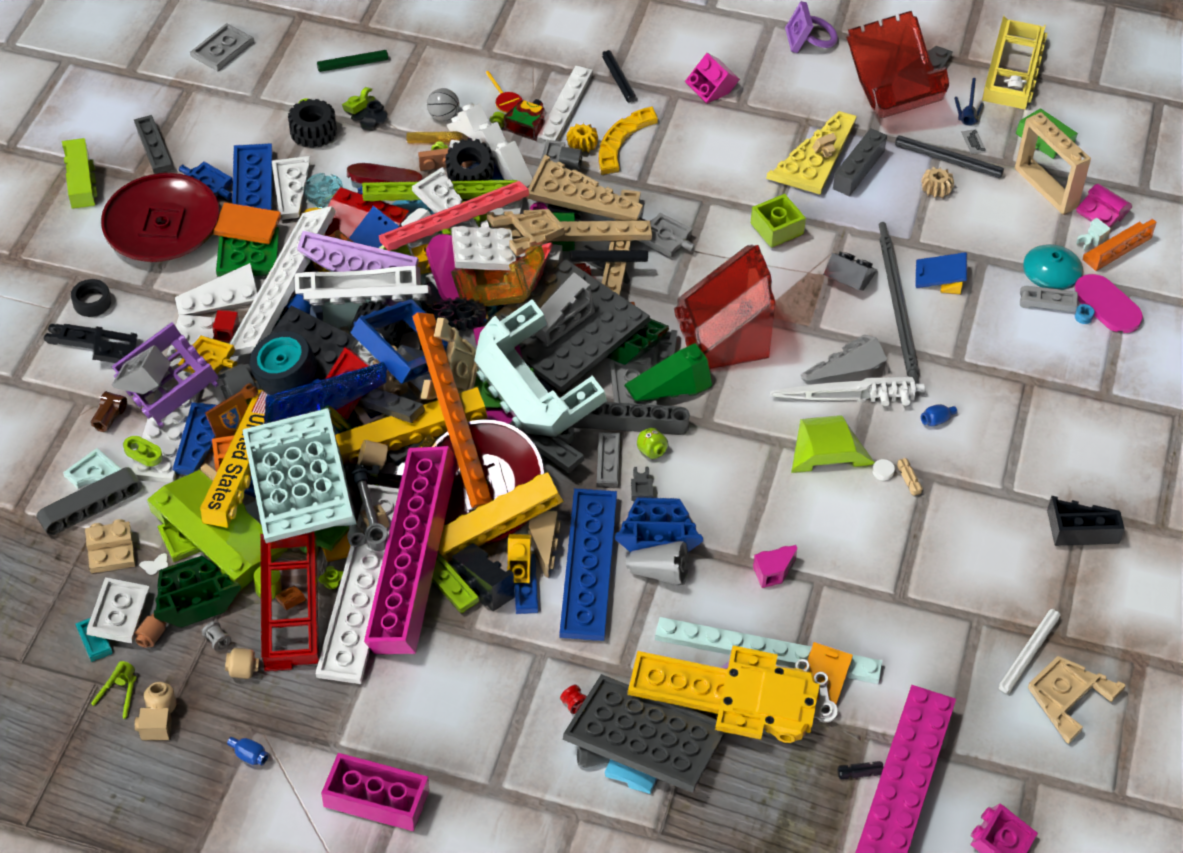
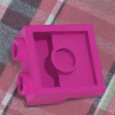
(1002, 832)

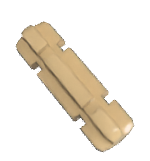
(909, 476)

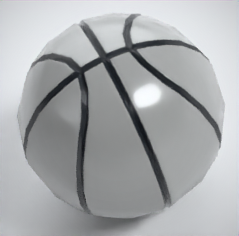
(443, 104)

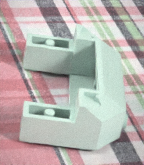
(518, 386)

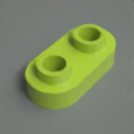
(143, 451)

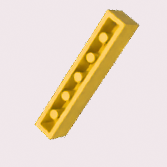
(499, 515)

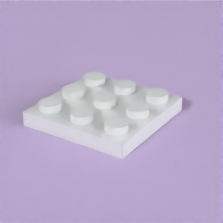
(482, 248)

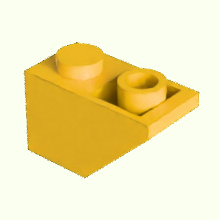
(519, 557)

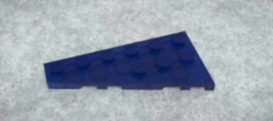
(333, 391)

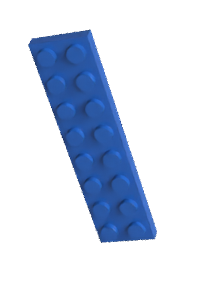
(588, 565)

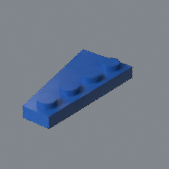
(195, 440)

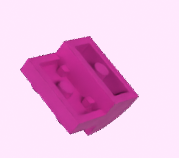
(1104, 205)

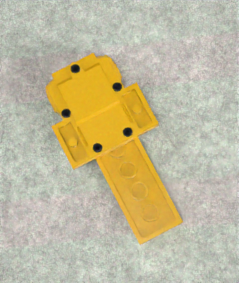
(744, 696)

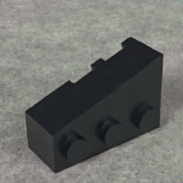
(1083, 524)
(484, 577)

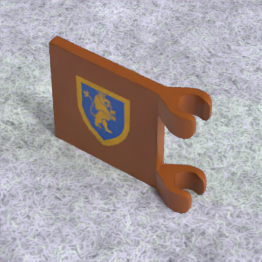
(228, 415)

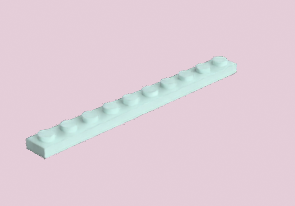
(722, 640)

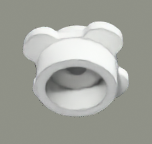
(1015, 82)

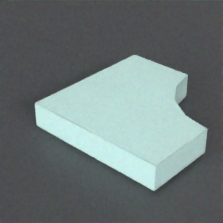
(90, 469)

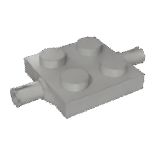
(668, 235)

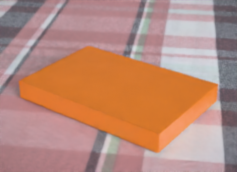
(247, 223)

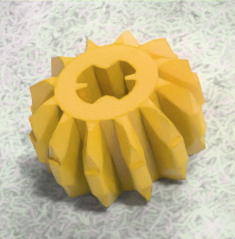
(582, 137)

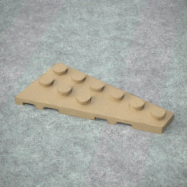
(579, 192)

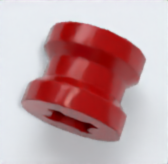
(573, 698)

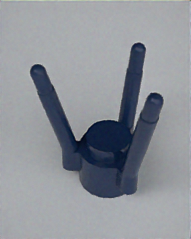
(969, 114)

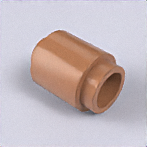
(149, 631)

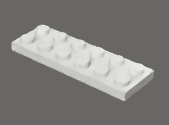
(359, 295)

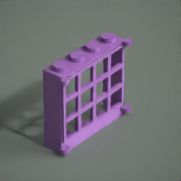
(185, 389)

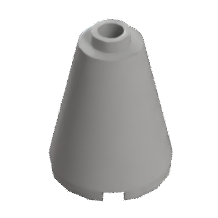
(660, 562)

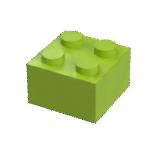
(778, 220)

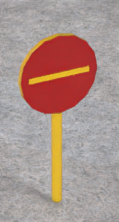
(505, 100)

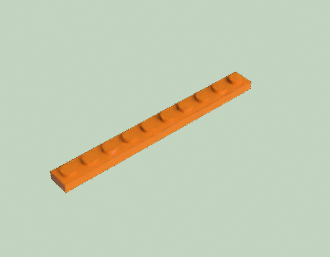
(452, 410)

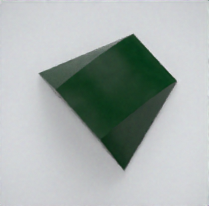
(639, 343)
(193, 592)

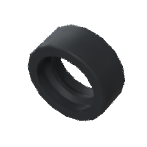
(91, 286)

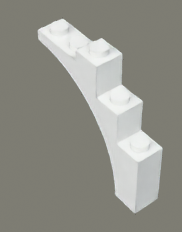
(506, 154)

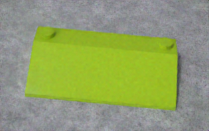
(231, 548)

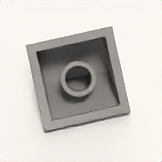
(143, 372)

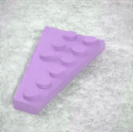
(346, 256)

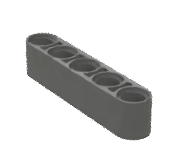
(89, 501)

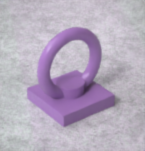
(800, 26)

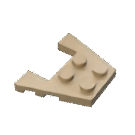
(535, 226)
(460, 358)
(1062, 686)

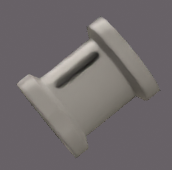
(217, 637)

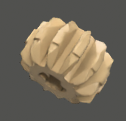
(937, 182)

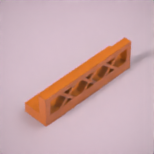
(1119, 244)

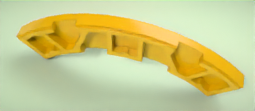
(618, 134)

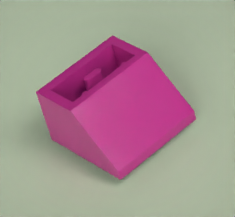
(711, 78)

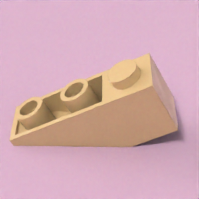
(543, 540)

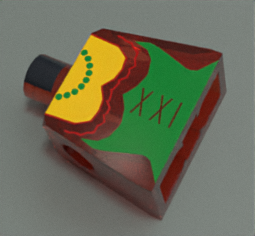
(525, 119)

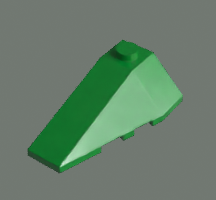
(677, 375)

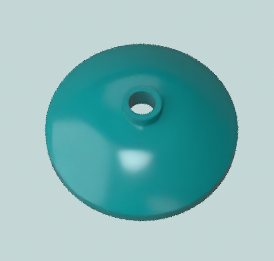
(1052, 267)

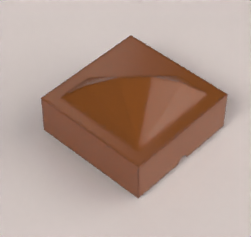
(290, 597)

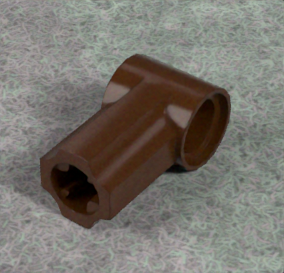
(110, 407)

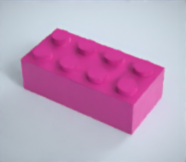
(375, 791)

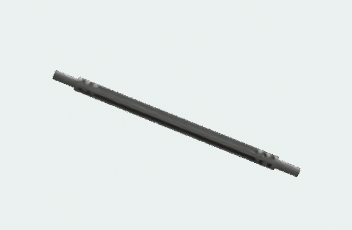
(898, 303)

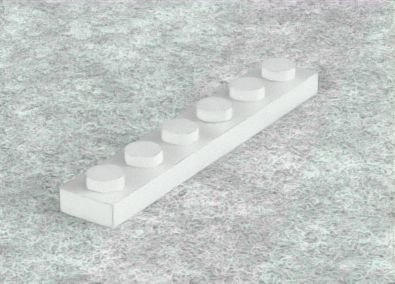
(565, 105)

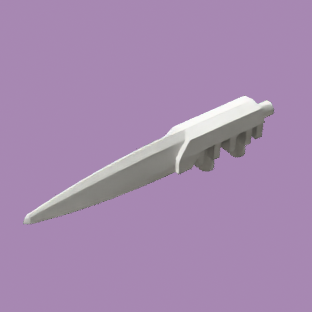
(857, 390)

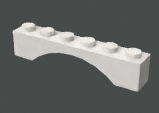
(357, 279)

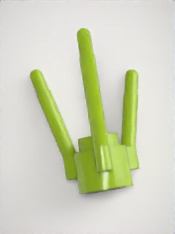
(121, 675)

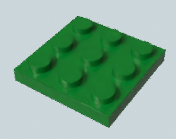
(237, 253)

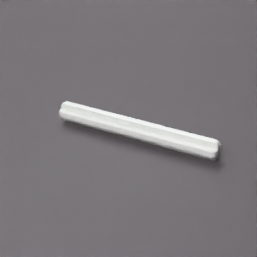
(1029, 651)

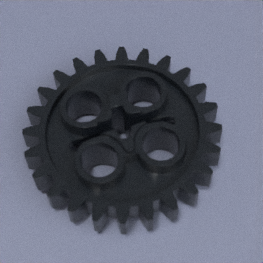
(459, 312)

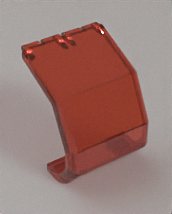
(896, 65)

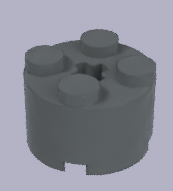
(235, 379)

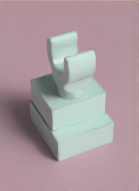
(1097, 234)

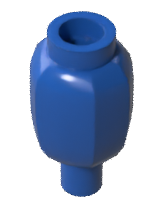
(937, 414)
(249, 750)

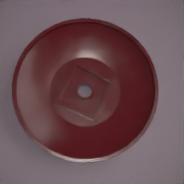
(136, 210)
(506, 461)

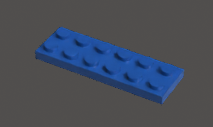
(252, 175)

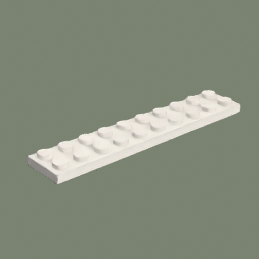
(279, 284)
(170, 435)
(344, 648)

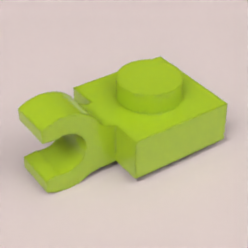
(358, 103)

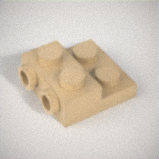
(110, 546)

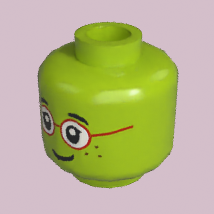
(652, 443)

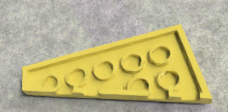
(811, 170)

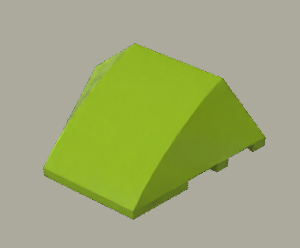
(827, 442)

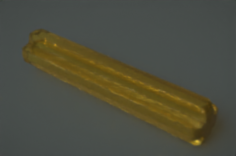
(433, 137)

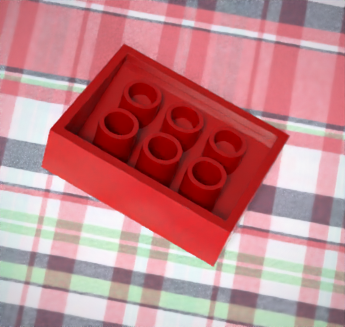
(352, 210)

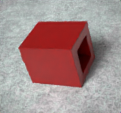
(225, 325)

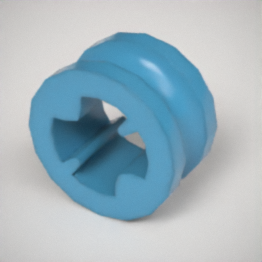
(1083, 318)

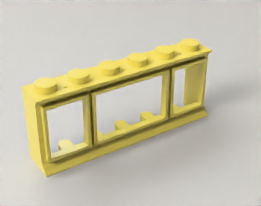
(1009, 96)

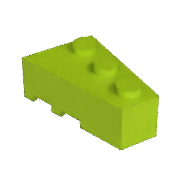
(79, 173)

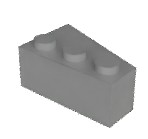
(566, 309)

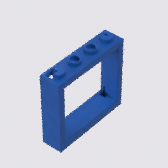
(366, 334)

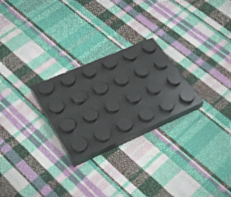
(645, 734)

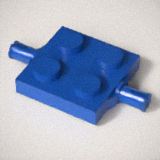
(212, 177)

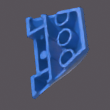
(657, 523)

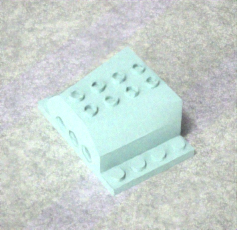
(298, 476)

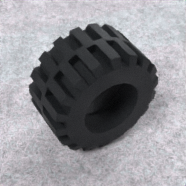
(312, 123)
(468, 151)
(391, 333)

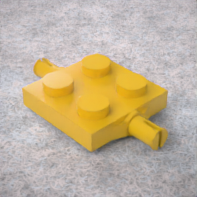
(214, 353)

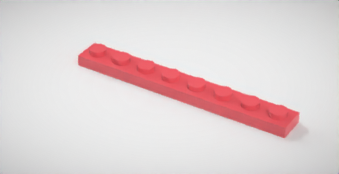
(453, 215)

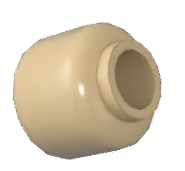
(241, 663)
(160, 696)

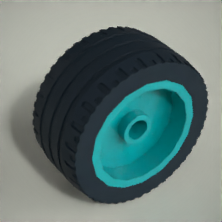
(283, 362)

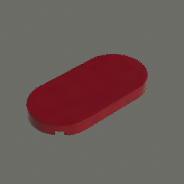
(376, 173)

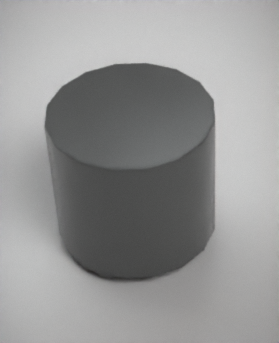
(571, 158)

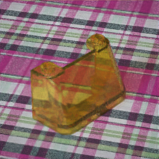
(501, 286)

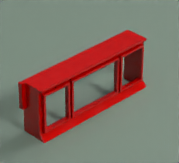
(285, 659)

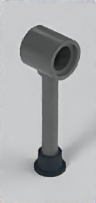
(375, 528)

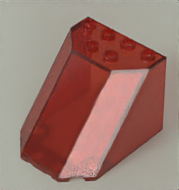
(730, 311)

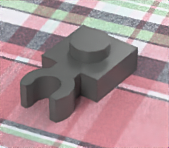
(641, 485)

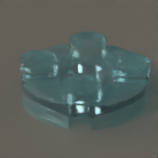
(318, 181)

